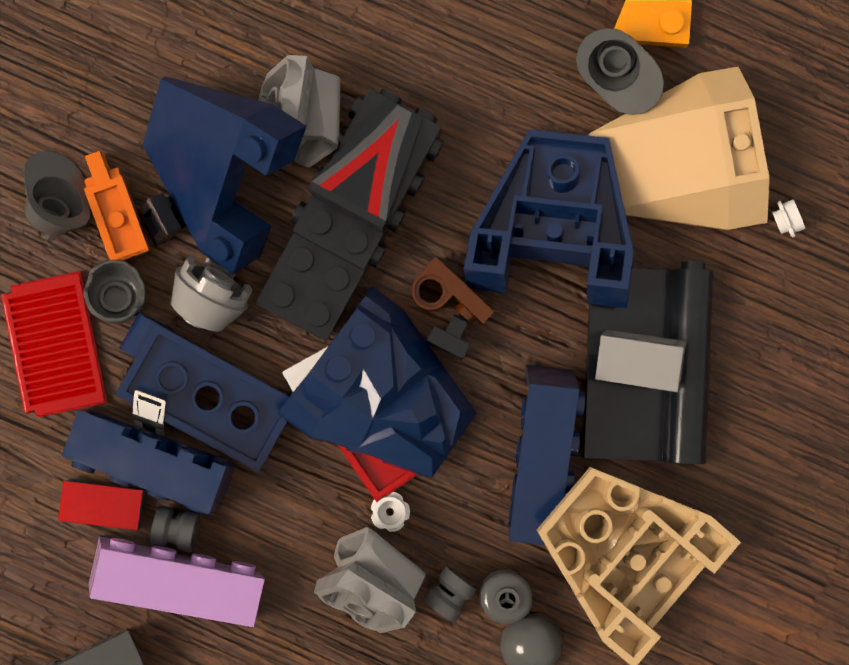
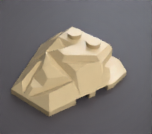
(630, 556)

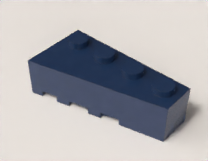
(148, 461)

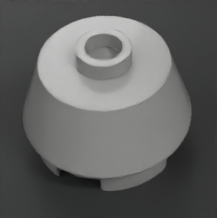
(208, 295)

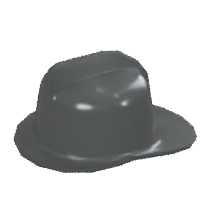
(620, 71)
(54, 194)

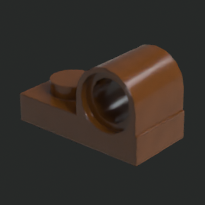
(468, 305)

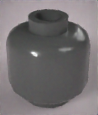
(505, 582)

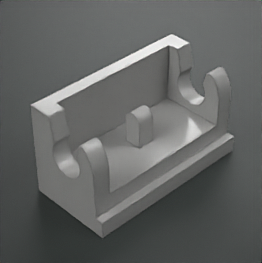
(640, 360)

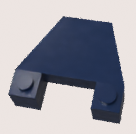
(200, 151)
(560, 207)

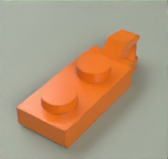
(114, 210)

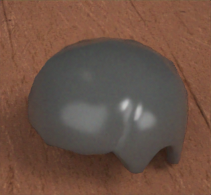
(115, 291)
(532, 641)

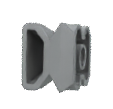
(310, 98)
(371, 582)

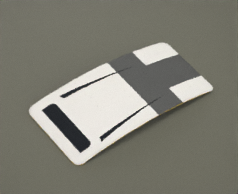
(148, 412)

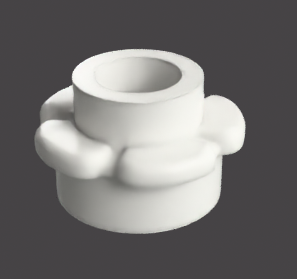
(788, 218)
(395, 521)

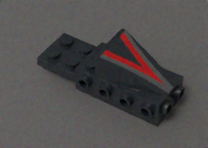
(351, 211)

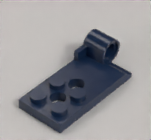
(176, 369)

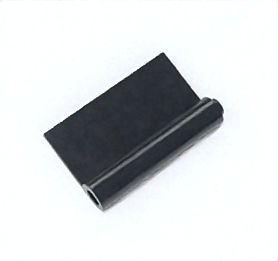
(645, 421)

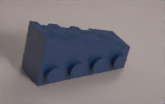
(544, 449)

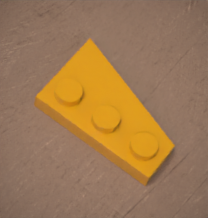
(657, 22)

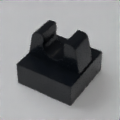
(160, 219)
(449, 340)

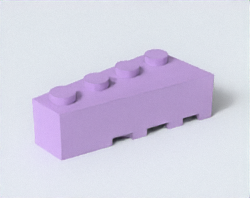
(175, 582)

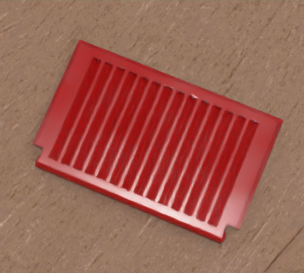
(54, 345)

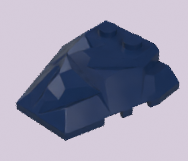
(381, 392)

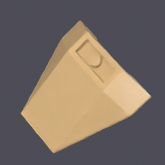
(694, 155)

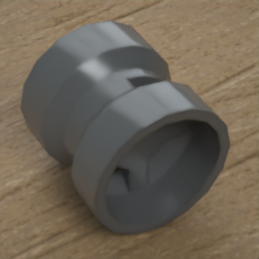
(175, 528)
(443, 600)

